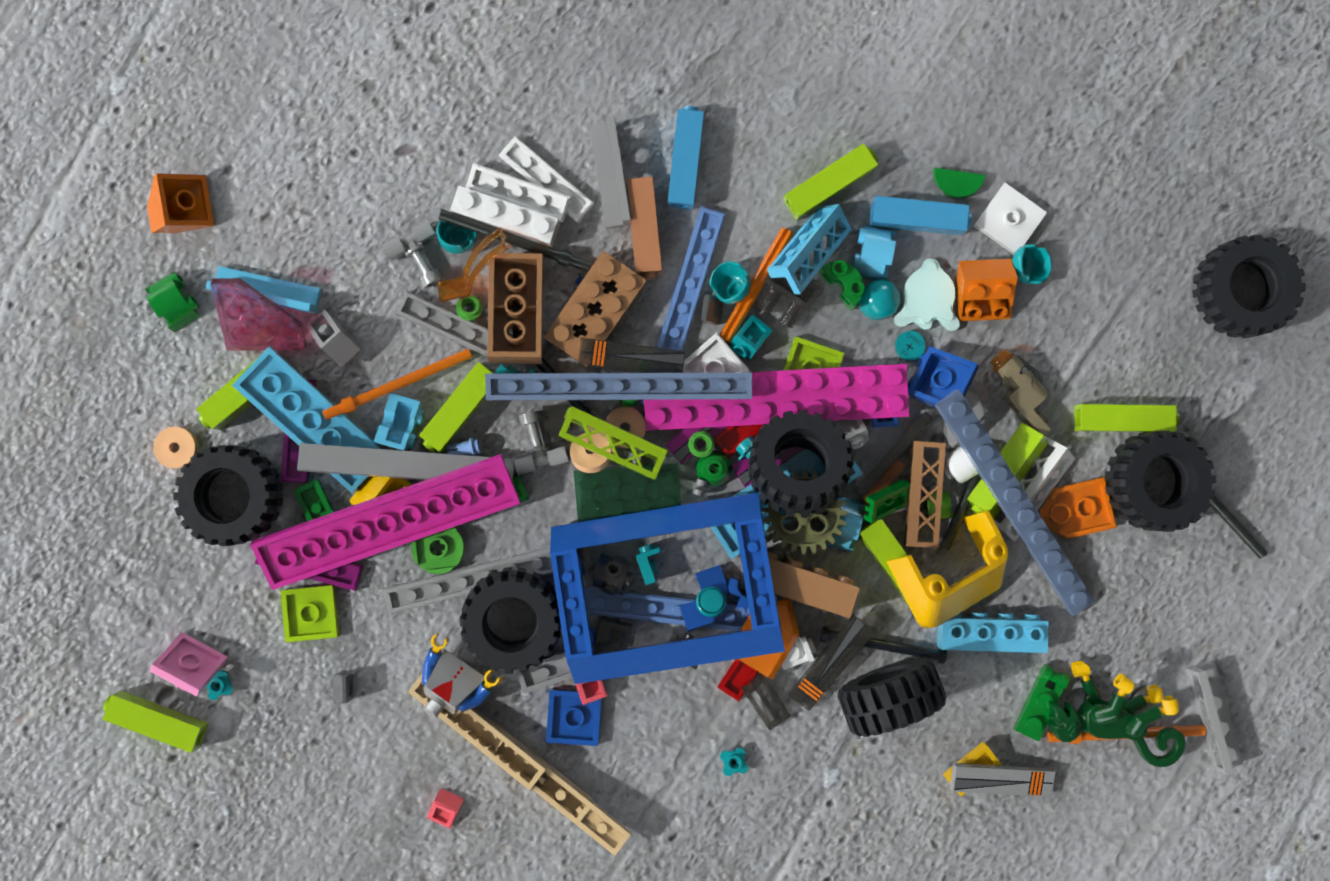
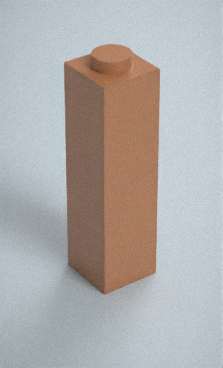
(644, 227)

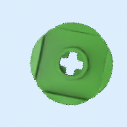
(450, 556)

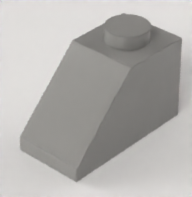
(332, 338)

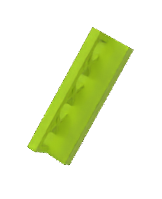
(612, 434)

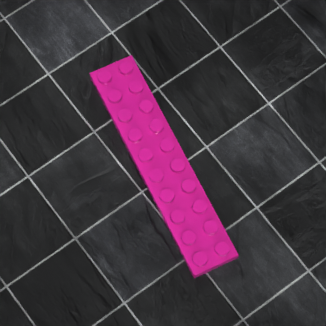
(833, 392)
(385, 522)

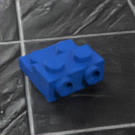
(939, 376)

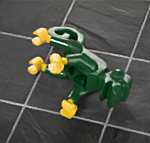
(1118, 717)

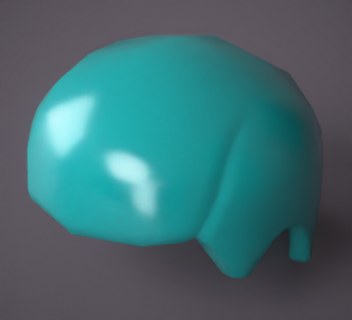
(455, 238)
(1032, 264)
(730, 282)
(879, 300)

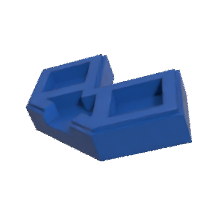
(691, 616)

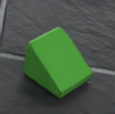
(946, 511)

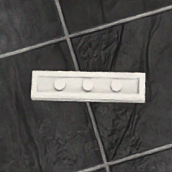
(539, 172)
(518, 192)

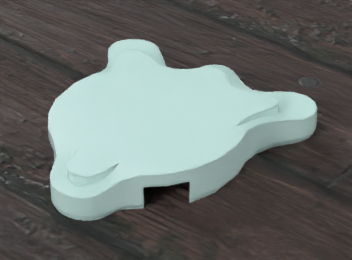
(928, 297)

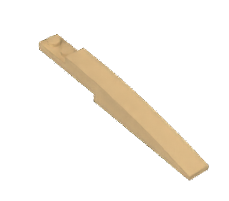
(533, 772)

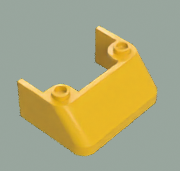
(932, 598)

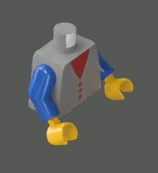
(452, 682)

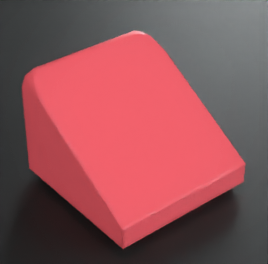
(591, 691)
(445, 808)

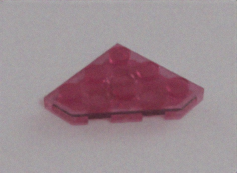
(254, 320)

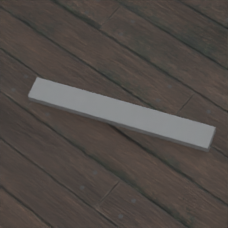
(382, 462)
(460, 582)

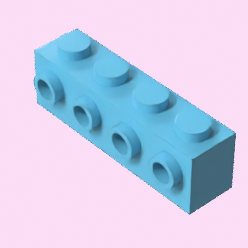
(994, 633)

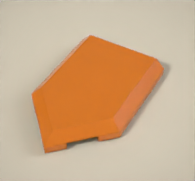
(1079, 509)
(770, 663)

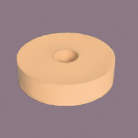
(630, 416)
(164, 447)
(590, 462)

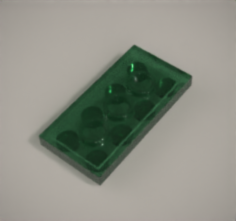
(625, 491)

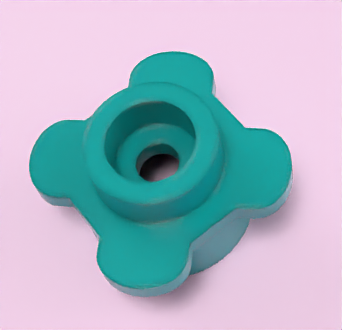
(744, 448)
(225, 685)
(728, 756)

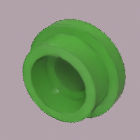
(469, 301)
(709, 444)

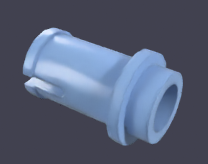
(468, 448)

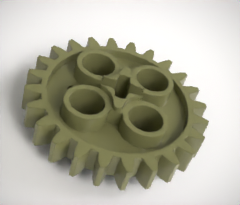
(804, 536)

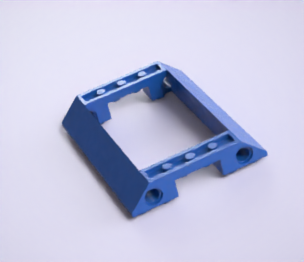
(578, 636)

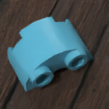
(875, 252)
(400, 423)
(852, 528)

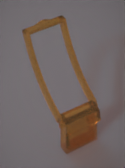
(462, 285)

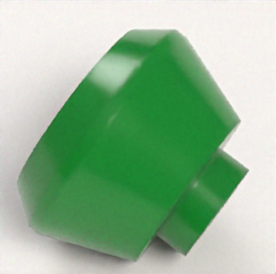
(721, 473)

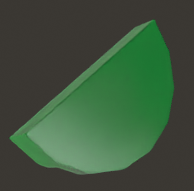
(957, 183)

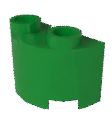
(847, 278)
(171, 302)

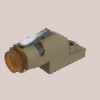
(1025, 388)

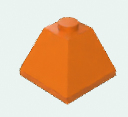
(179, 203)

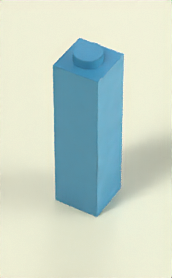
(685, 158)
(920, 215)

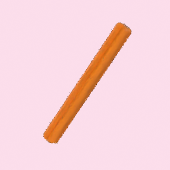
(757, 283)

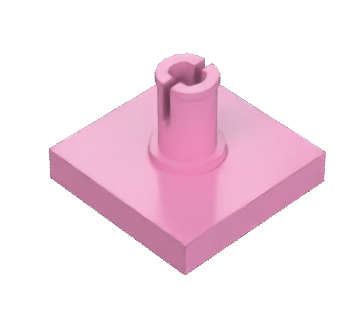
(188, 664)

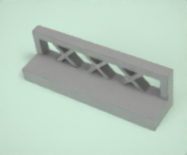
(610, 174)
(1215, 717)

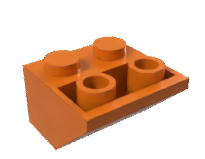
(985, 289)

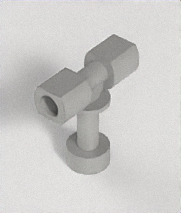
(412, 246)
(539, 455)

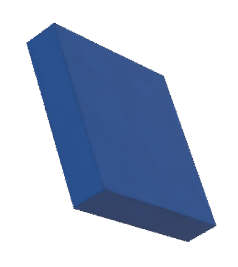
(571, 720)

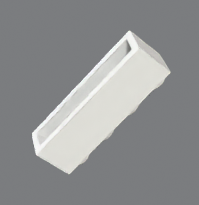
(509, 216)

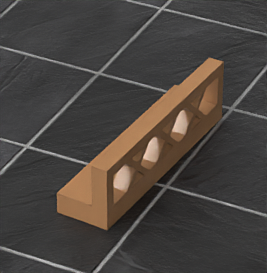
(914, 501)

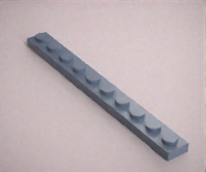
(618, 386)
(1014, 502)

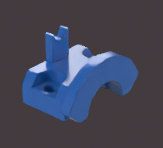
(736, 594)

